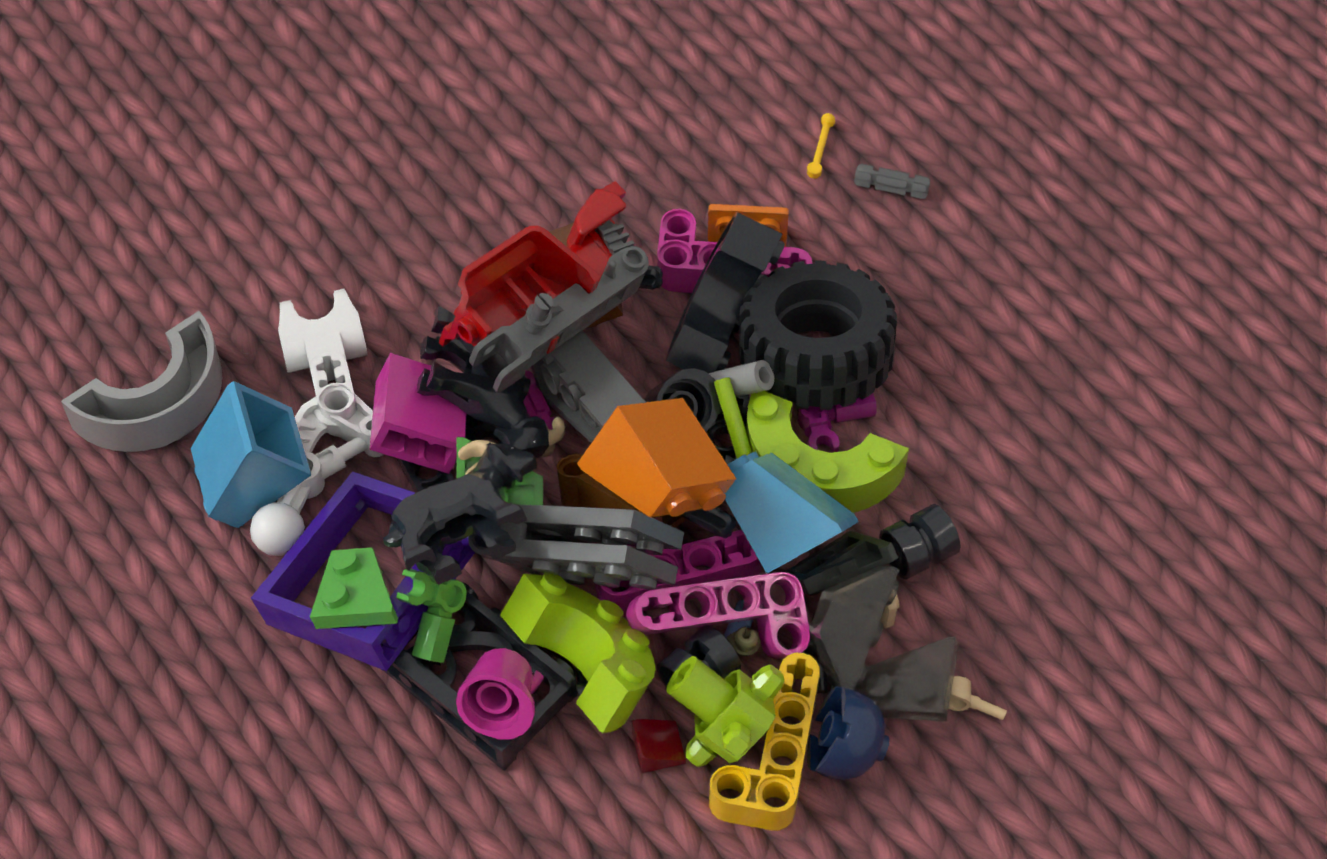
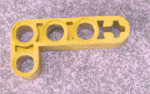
(780, 740)

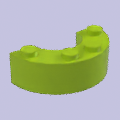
(851, 477)
(591, 637)

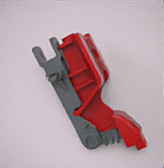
(541, 293)

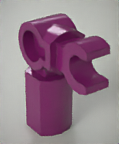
(818, 425)

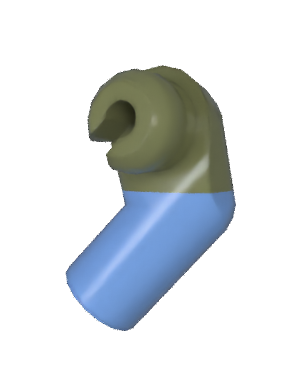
(742, 636)

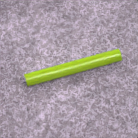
(732, 417)

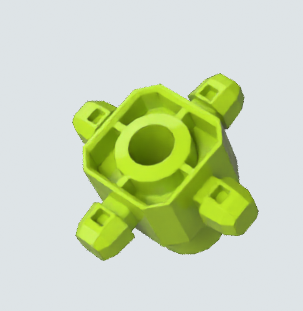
(727, 711)

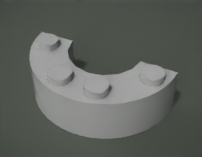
(159, 410)

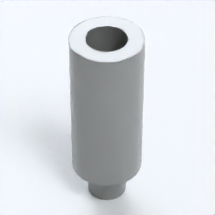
(748, 377)

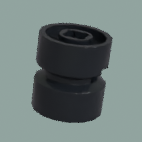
(923, 540)
(708, 647)

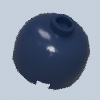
(849, 735)

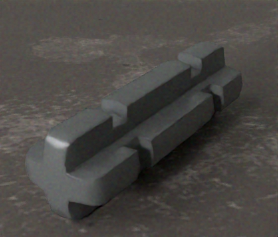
(892, 181)

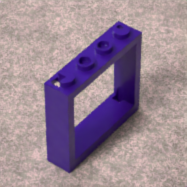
(311, 550)

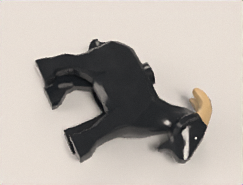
(475, 394)
(460, 508)

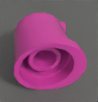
(499, 695)

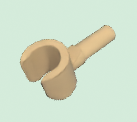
(962, 699)

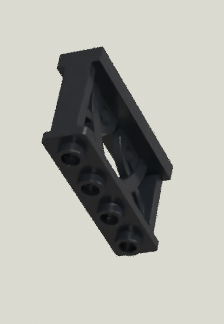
(494, 633)

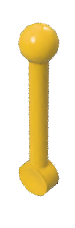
(814, 168)

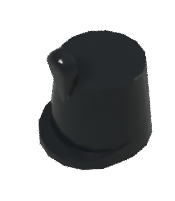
(696, 389)

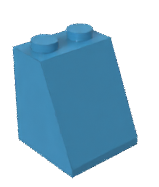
(247, 455)
(782, 509)

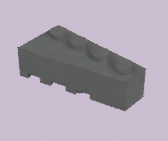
(583, 385)

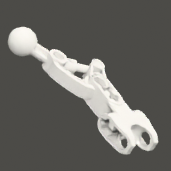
(335, 410)

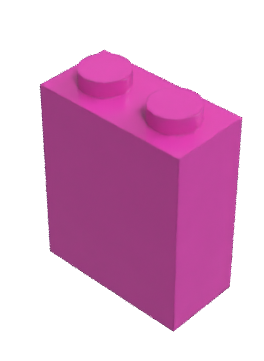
(413, 424)

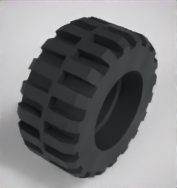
(826, 300)

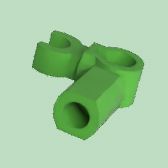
(437, 622)

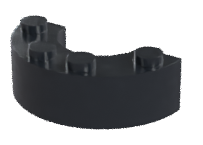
(719, 293)

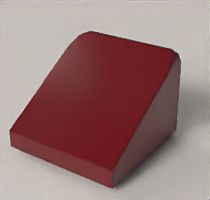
(657, 744)

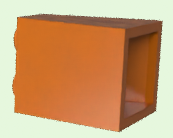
(658, 459)

